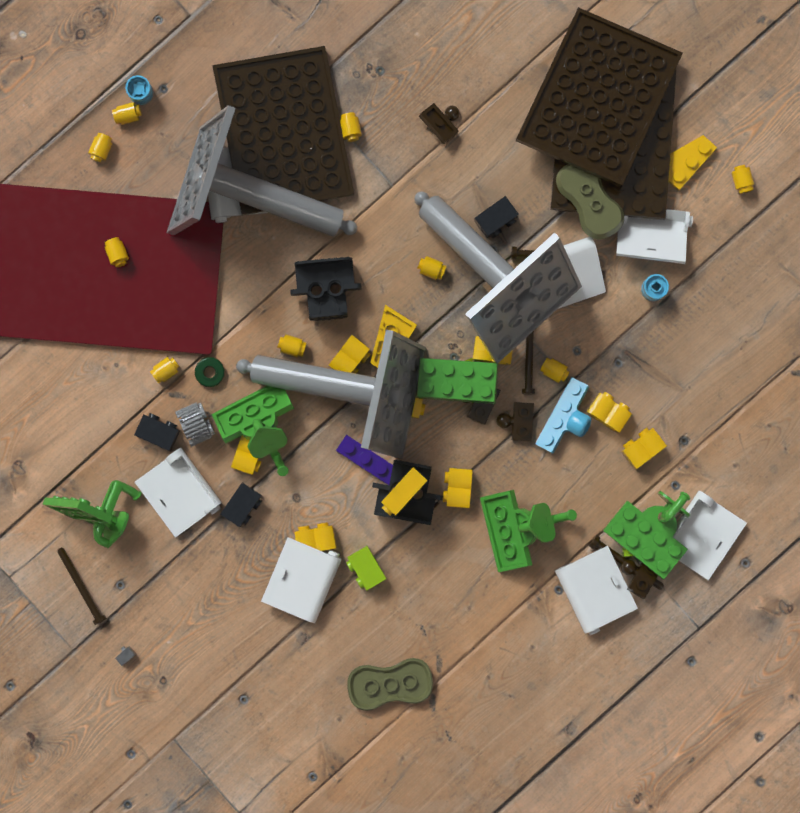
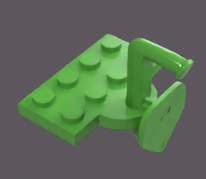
(257, 421)
(103, 518)
(516, 528)
(646, 534)

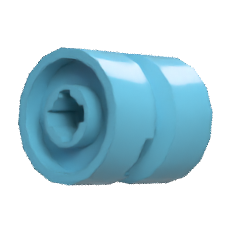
(139, 90)
(655, 287)

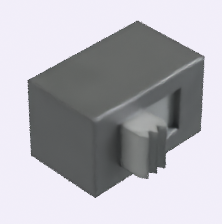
(125, 655)

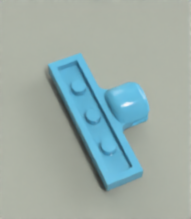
(565, 417)

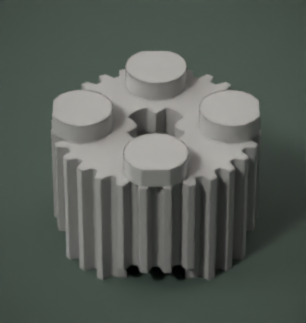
(194, 425)

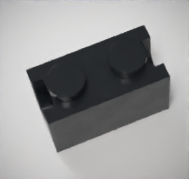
(496, 217)
(156, 432)
(241, 505)

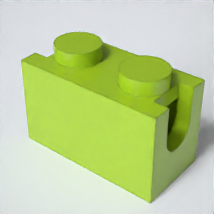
(366, 568)

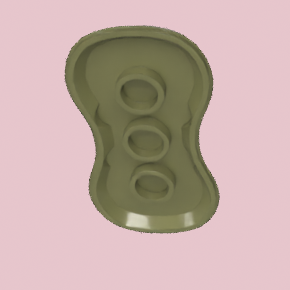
(597, 212)
(405, 682)

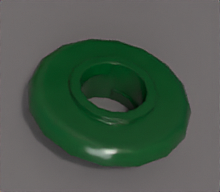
(202, 365)

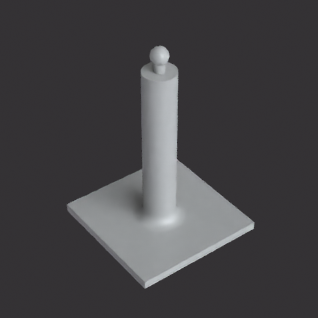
(208, 175)
(519, 296)
(388, 394)

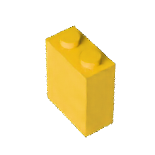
(403, 492)

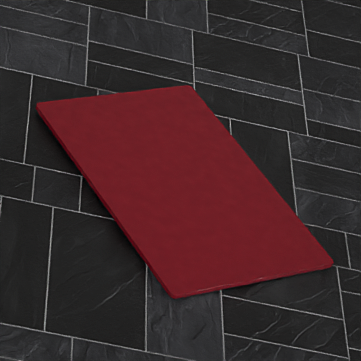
(66, 290)

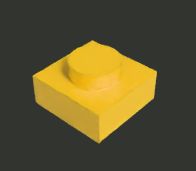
(418, 408)

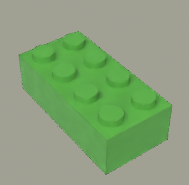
(457, 380)

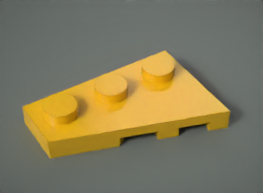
(688, 160)
(391, 321)

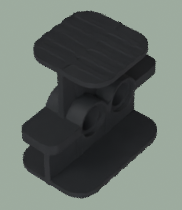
(325, 274)
(416, 509)

